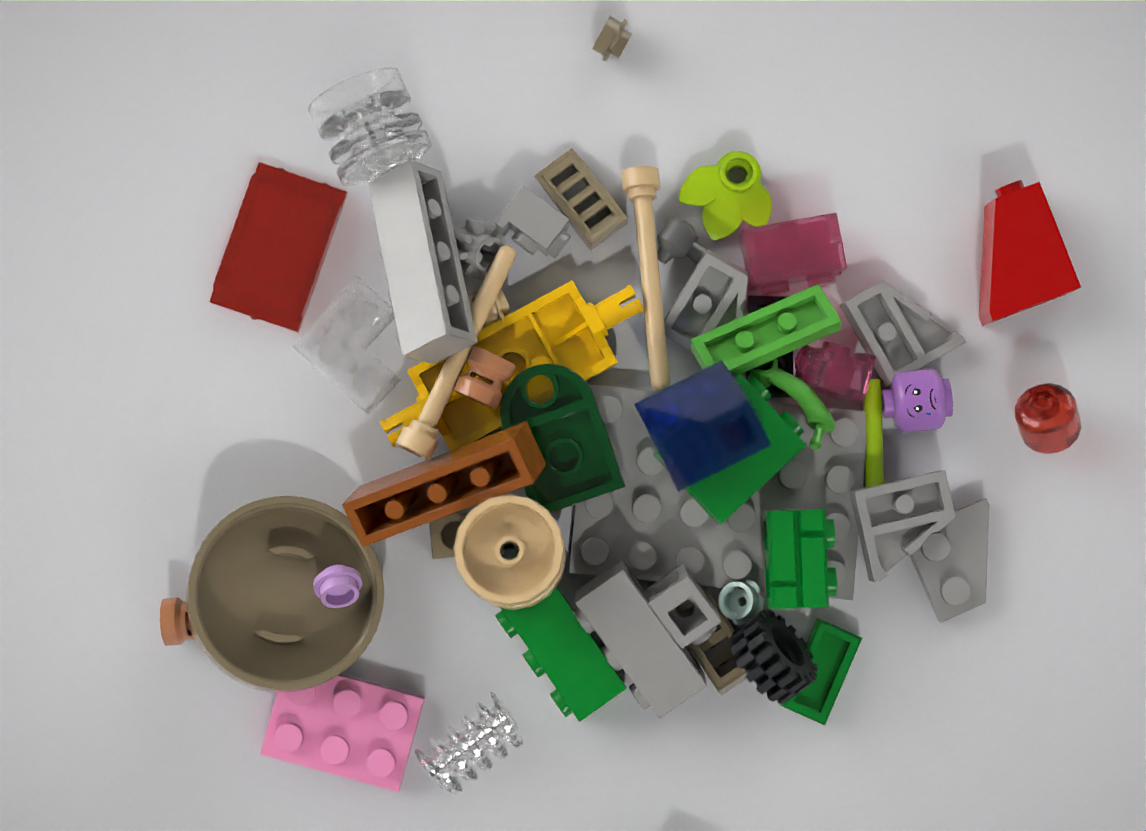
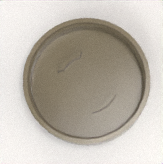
(257, 599)

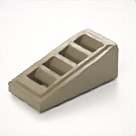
(602, 230)
(733, 676)

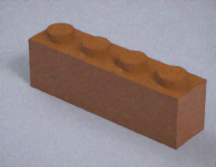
(445, 484)

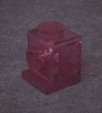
(835, 370)

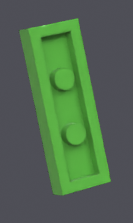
(768, 332)

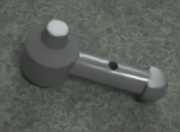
(679, 240)

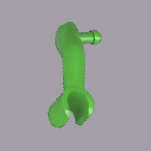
(816, 412)

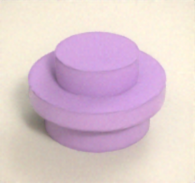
(338, 586)

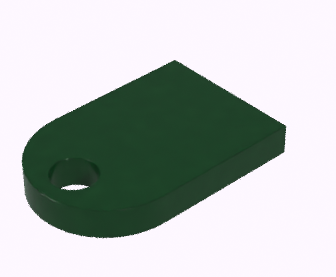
(568, 435)

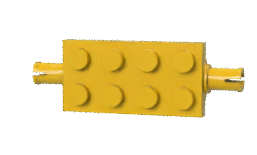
(547, 331)

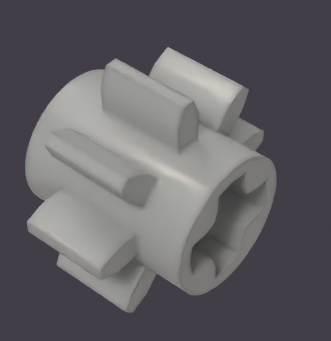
(477, 247)

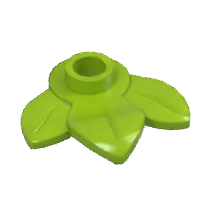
(727, 202)

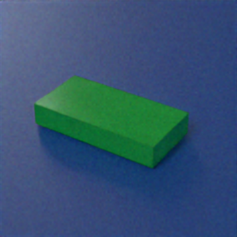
(833, 655)

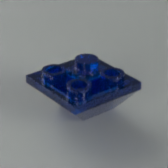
(702, 425)

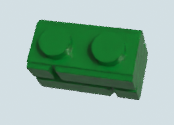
(798, 559)

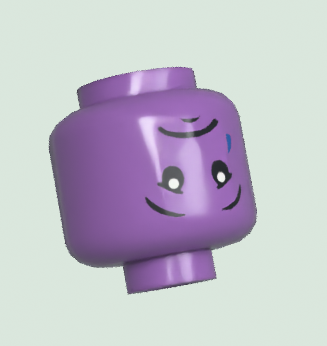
(918, 400)

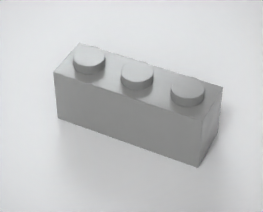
(637, 640)

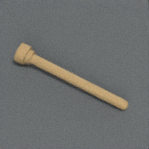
(641, 187)
(421, 434)

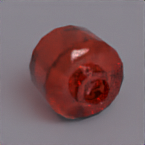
(1048, 418)

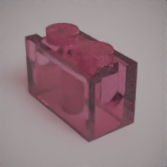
(793, 253)

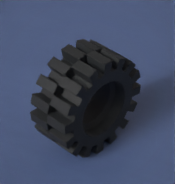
(773, 656)

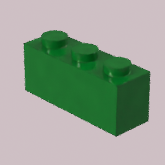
(565, 654)

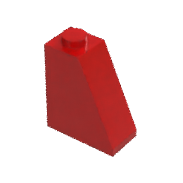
(1021, 254)

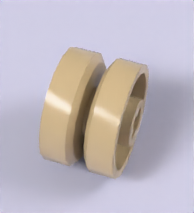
(480, 550)

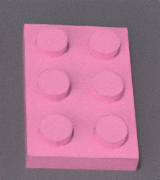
(346, 730)

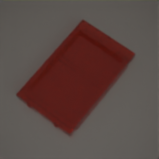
(277, 247)

